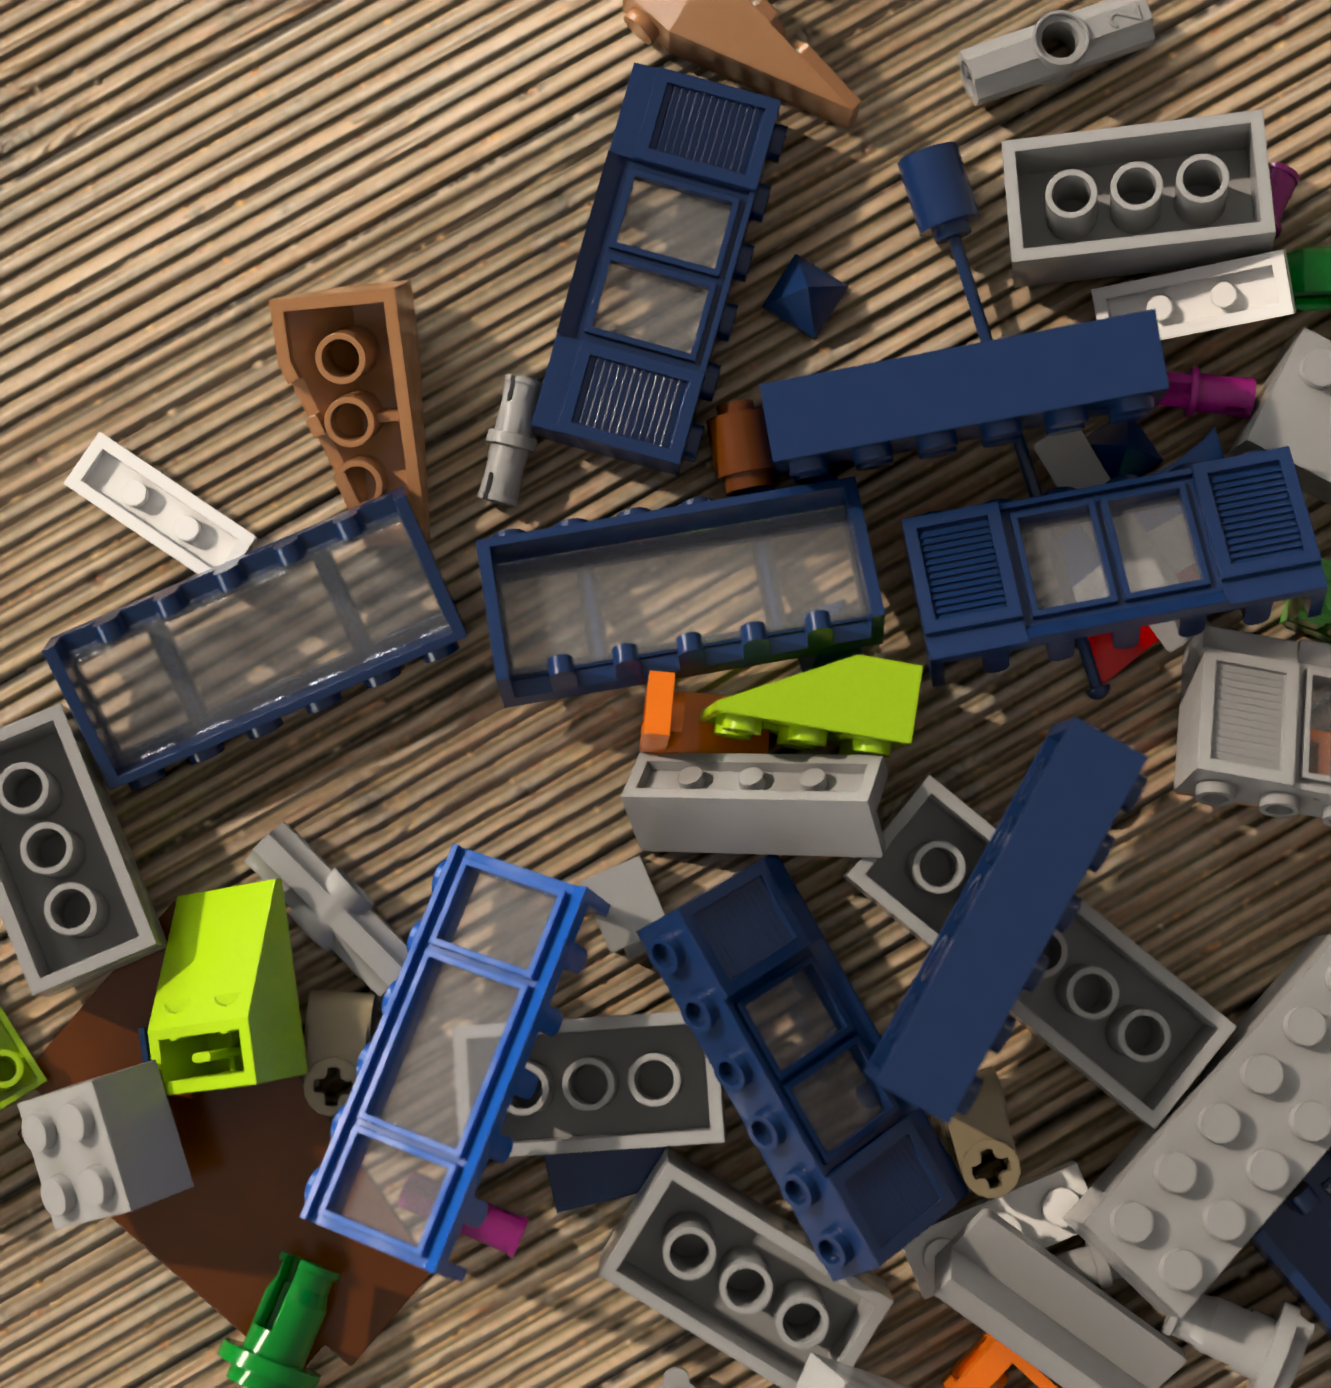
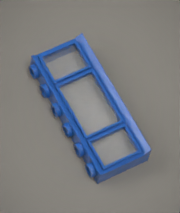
(449, 1059)

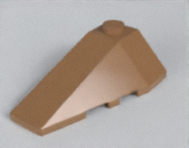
(747, 46)
(360, 384)

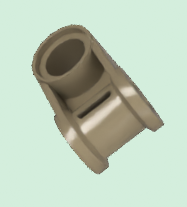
(335, 1035)
(984, 1129)

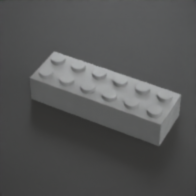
(1101, 996)
(1226, 1151)

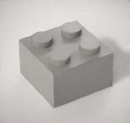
(105, 1145)

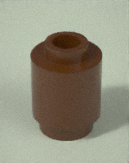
(740, 447)

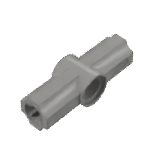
(1021, 62)
(330, 907)

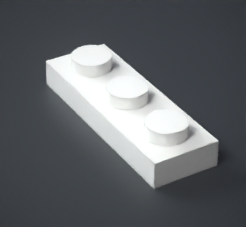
(1205, 295)
(157, 507)
(1031, 1207)

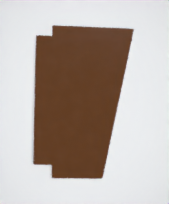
(249, 1173)

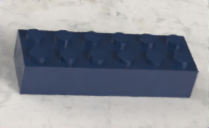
(965, 395)
(1006, 917)

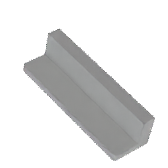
(757, 803)
(1049, 1310)

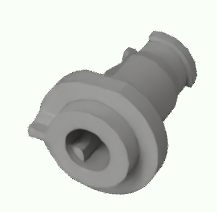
(1248, 1341)

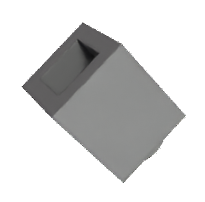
(631, 902)

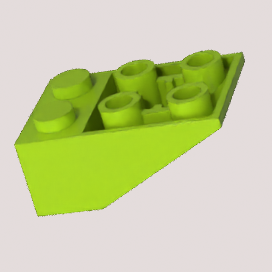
(851, 703)
(227, 992)

